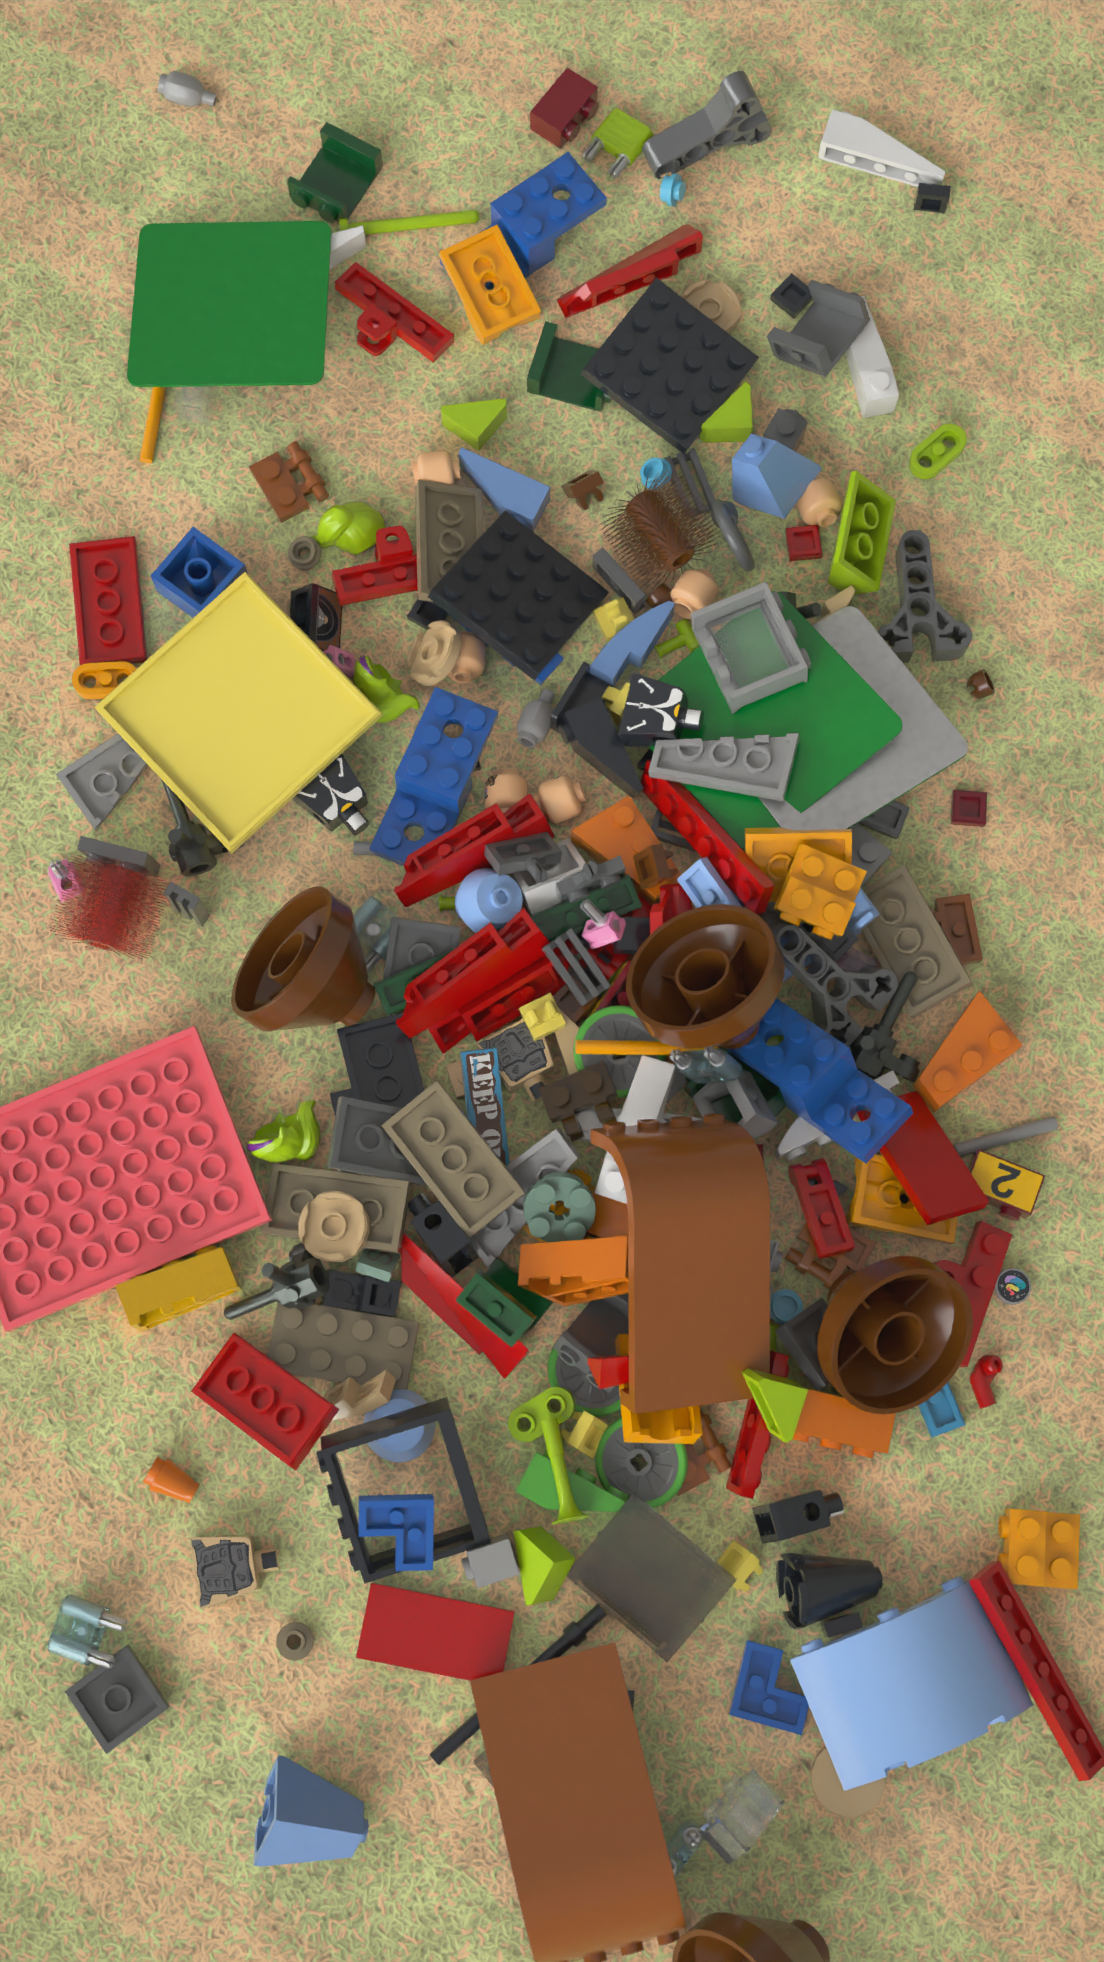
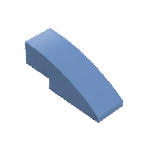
(632, 644)

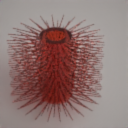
(110, 908)

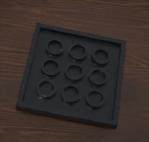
(669, 365)
(518, 594)

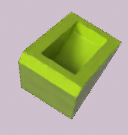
(474, 420)
(731, 420)
(778, 1401)
(541, 1564)

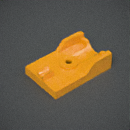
(483, 260)
(776, 847)
(879, 1207)
(661, 1426)

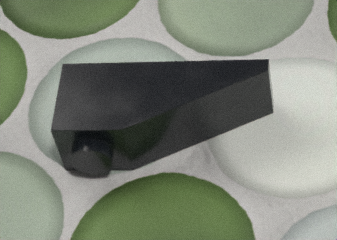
(598, 743)

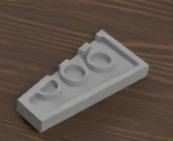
(740, 766)
(549, 1155)

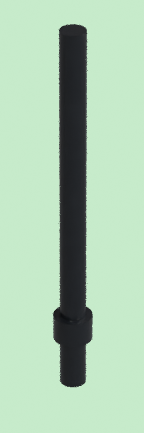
(573, 1634)

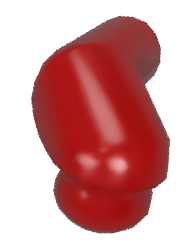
(982, 1377)

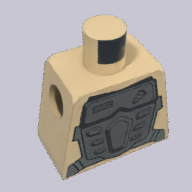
(520, 1058)
(229, 1567)

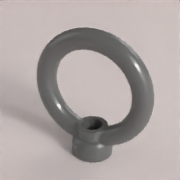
(721, 514)

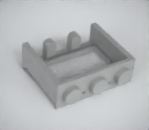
(750, 646)

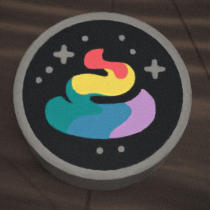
(1012, 1286)

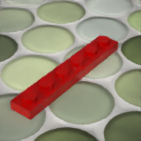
(710, 841)
(1038, 1670)

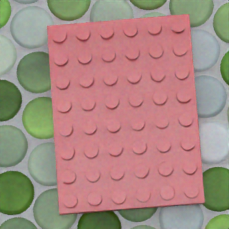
(118, 1177)

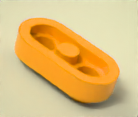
(106, 676)

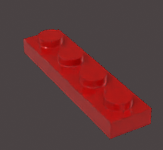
(753, 1440)

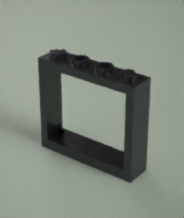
(445, 1543)

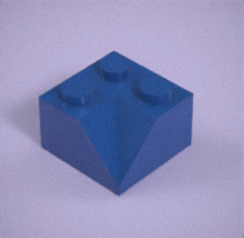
(196, 572)

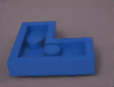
(408, 1519)
(758, 1698)

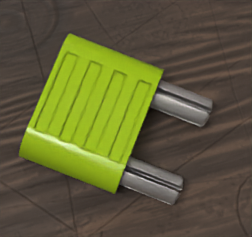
(621, 137)

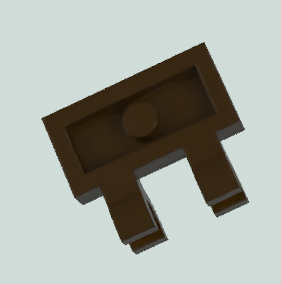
(577, 1093)

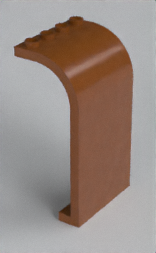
(693, 1259)
(577, 1808)

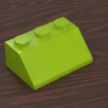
(861, 536)

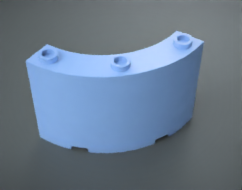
(910, 1685)

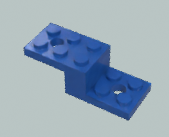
(534, 218)
(434, 774)
(823, 1082)

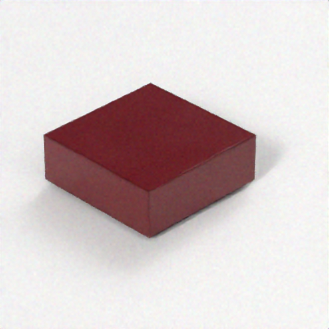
(968, 808)

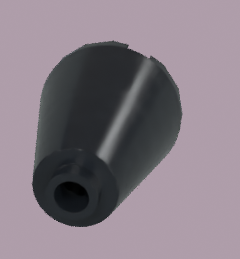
(824, 1586)

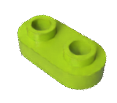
(936, 452)
(538, 1410)

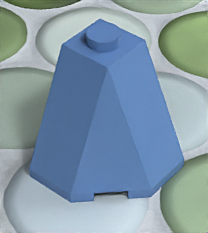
(770, 476)
(306, 1818)

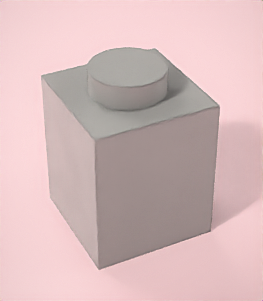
(491, 1562)

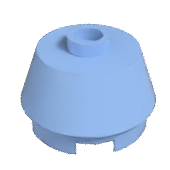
(487, 899)
(407, 1444)

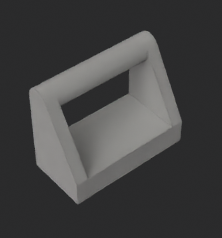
(755, 1111)

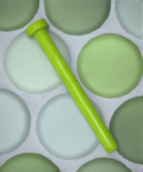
(413, 222)

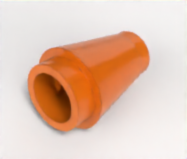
(170, 1480)

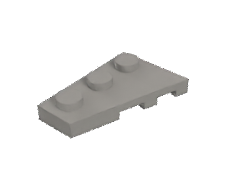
(102, 778)

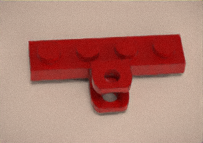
(390, 315)
(390, 575)
(979, 1272)

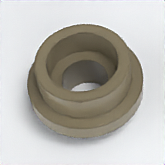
(300, 544)
(306, 1641)

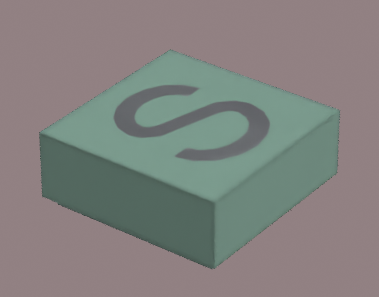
(378, 1264)

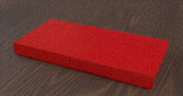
(108, 601)
(930, 1166)
(265, 1401)
(434, 1633)

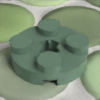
(576, 1197)

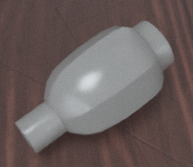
(184, 90)
(535, 720)

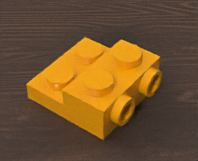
(819, 892)
(1040, 1548)

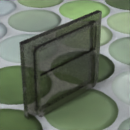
(651, 1577)

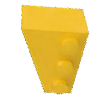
(178, 1288)

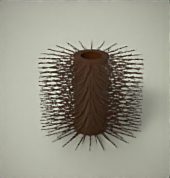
(660, 529)

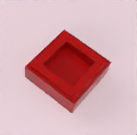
(803, 543)

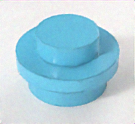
(672, 189)
(651, 468)
(784, 1306)

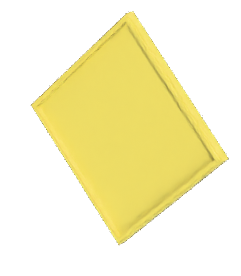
(238, 712)

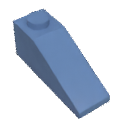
(506, 488)

